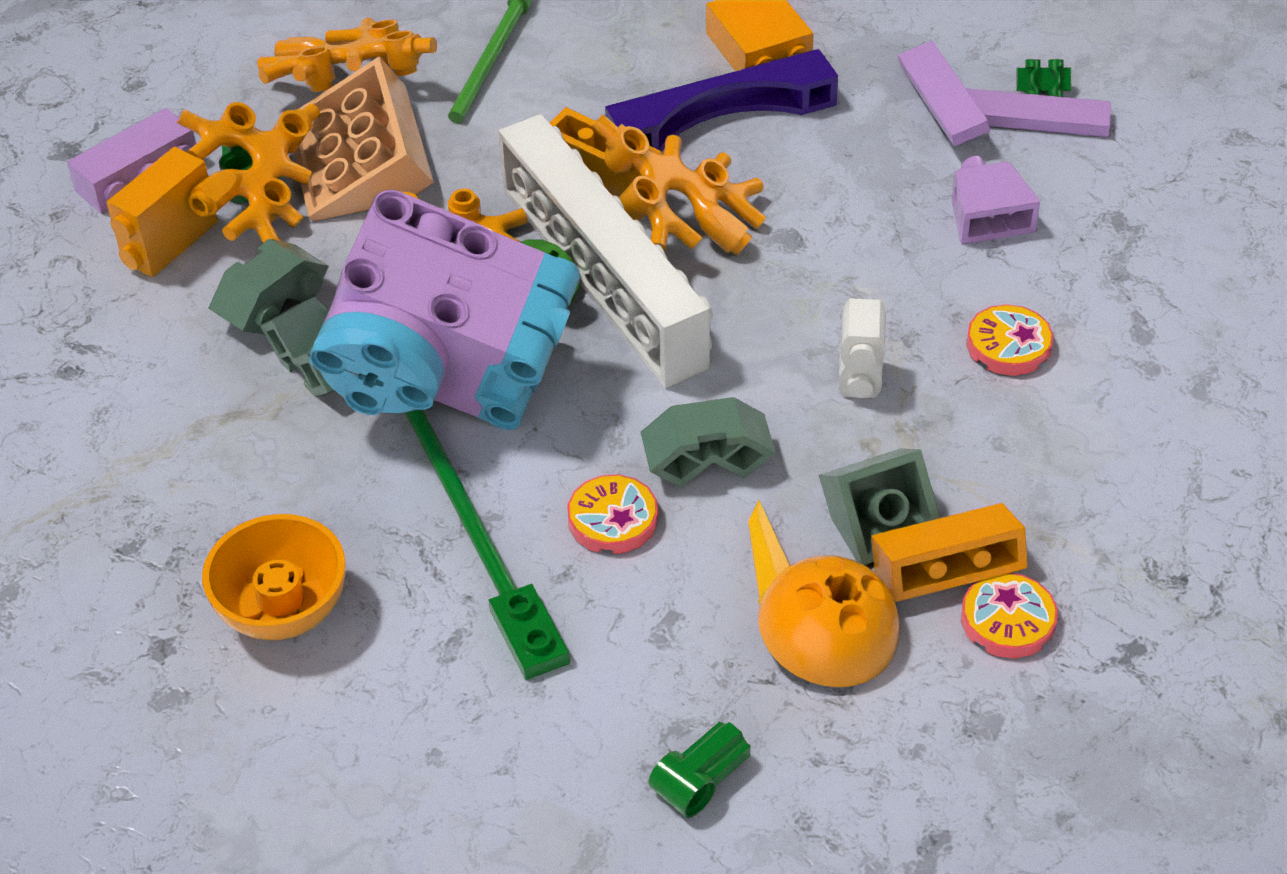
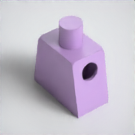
(992, 201)

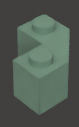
(259, 288)
(293, 337)
(704, 433)

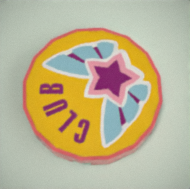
(1009, 339)
(612, 513)
(1009, 615)

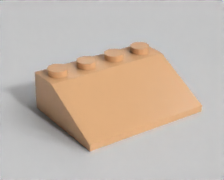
(361, 144)

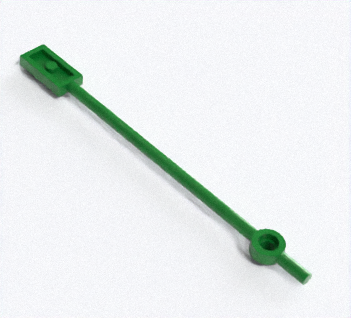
(516, 611)

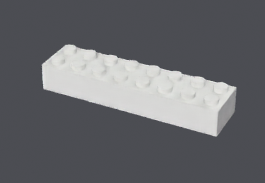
(615, 258)

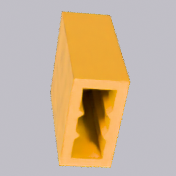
(756, 31)
(155, 215)

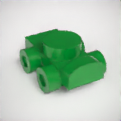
(1039, 79)

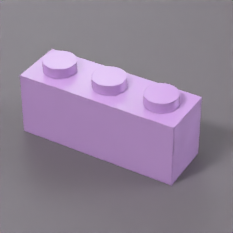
(120, 159)

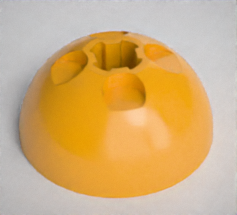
(275, 576)
(830, 621)

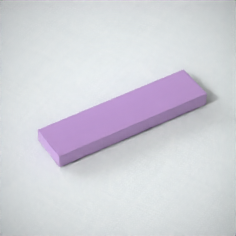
(943, 93)
(1044, 112)

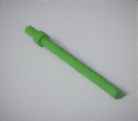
(487, 59)

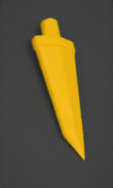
(766, 550)

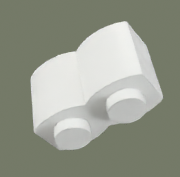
(862, 348)

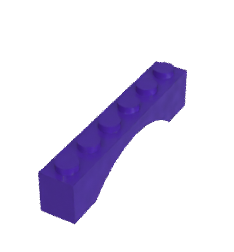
(787, 85)

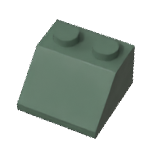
(878, 498)

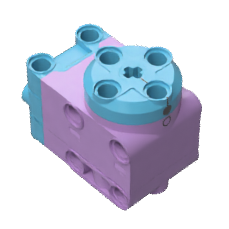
(441, 315)

